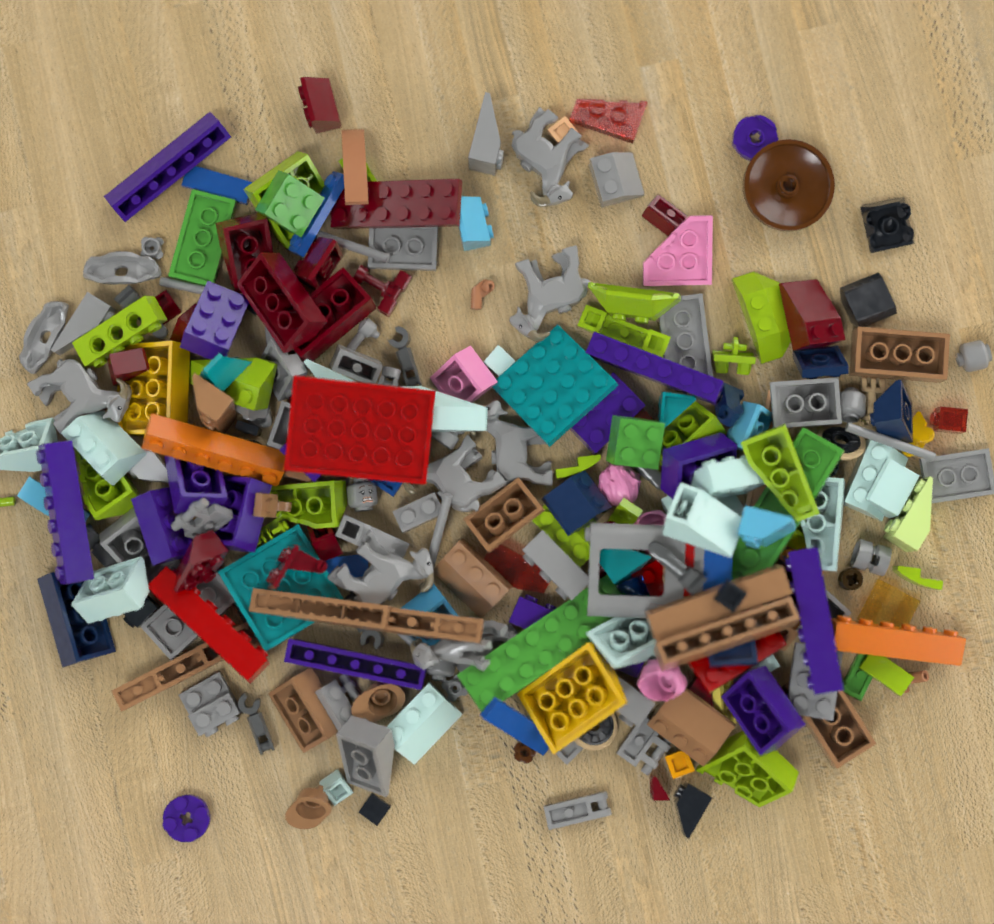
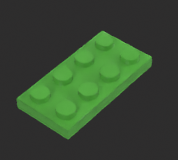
(198, 246)

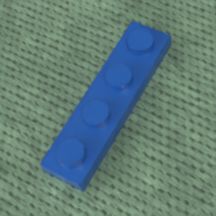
(333, 187)

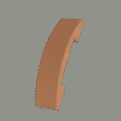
(354, 167)

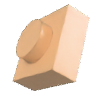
(560, 129)

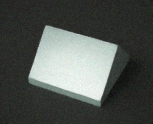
(892, 488)

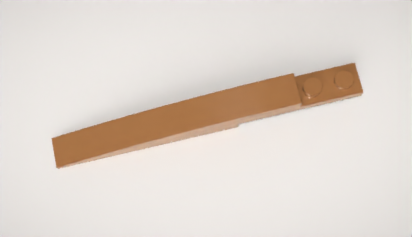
(367, 616)
(171, 673)

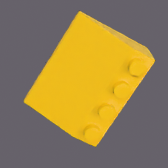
(159, 390)
(573, 697)

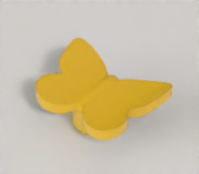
(921, 433)

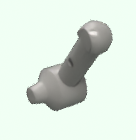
(366, 329)

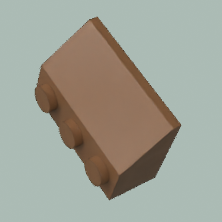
(214, 406)
(503, 515)
(471, 578)
(303, 710)
(691, 725)

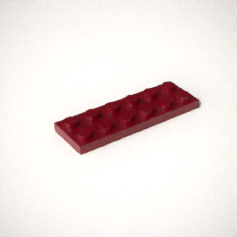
(402, 205)

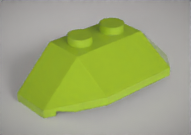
(634, 302)
(764, 314)

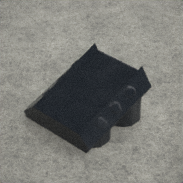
(887, 224)
(867, 301)

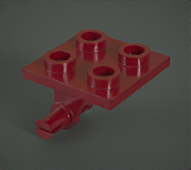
(294, 559)

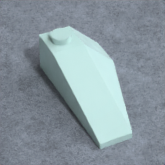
(456, 414)
(20, 448)
(825, 528)

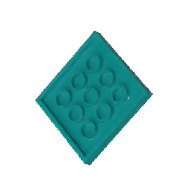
(554, 385)
(252, 573)

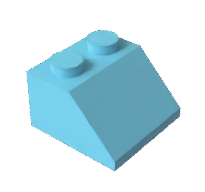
(473, 225)
(751, 422)
(763, 527)

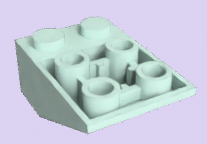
(702, 521)

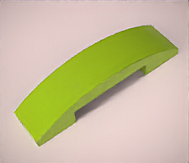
(599, 321)

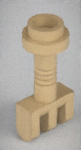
(871, 392)

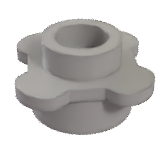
(156, 243)
(453, 694)

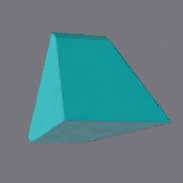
(223, 371)
(672, 405)
(622, 563)

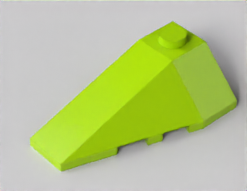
(779, 467)

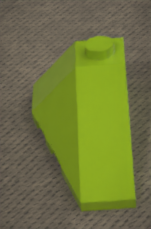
(251, 387)
(100, 496)
(313, 503)

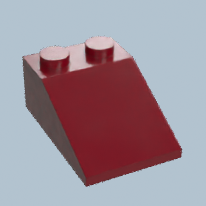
(242, 242)
(319, 262)
(810, 315)

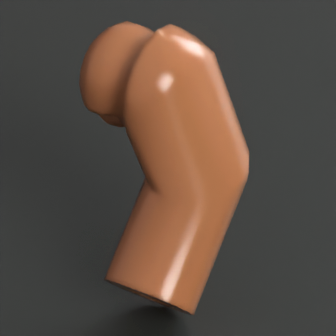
(479, 291)
(919, 676)

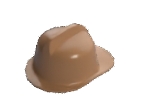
(378, 702)
(309, 808)

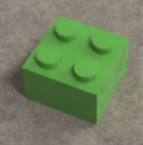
(289, 203)
(635, 442)

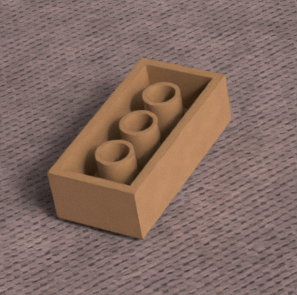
(899, 354)
(844, 736)

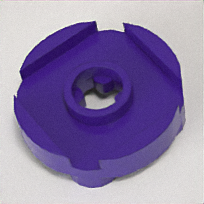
(752, 125)
(174, 824)

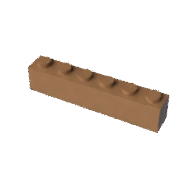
(701, 608)
(726, 634)

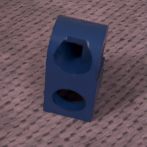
(729, 407)

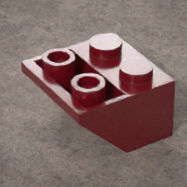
(320, 102)
(200, 561)

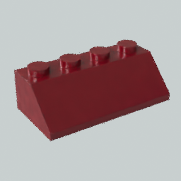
(281, 301)
(343, 306)

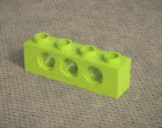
(89, 344)

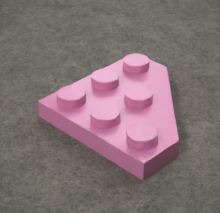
(683, 255)

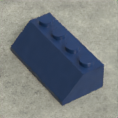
(72, 634)

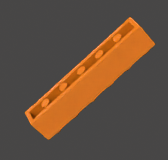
(213, 449)
(898, 642)

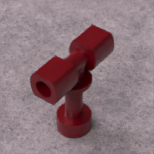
(390, 290)

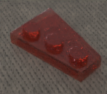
(609, 118)
(516, 569)

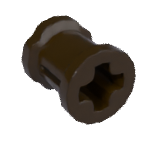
(857, 577)

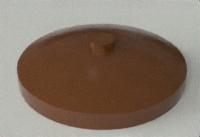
(788, 185)

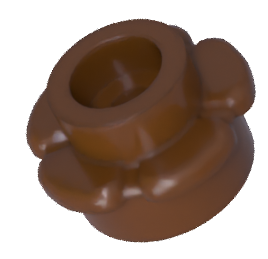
(519, 756)

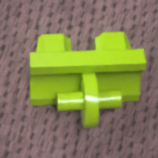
(743, 359)

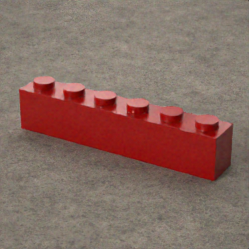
(210, 626)

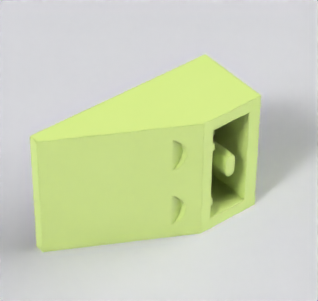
(913, 523)

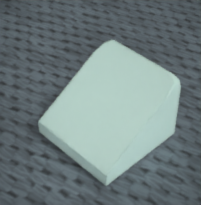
(499, 361)
(336, 787)

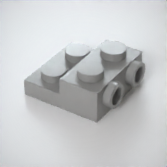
(287, 367)
(210, 705)

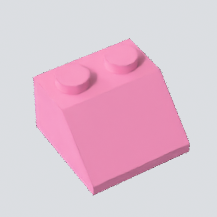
(464, 376)

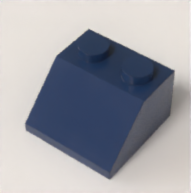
(894, 413)
(576, 503)

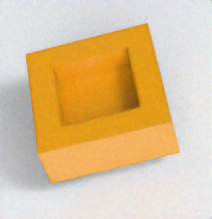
(679, 764)

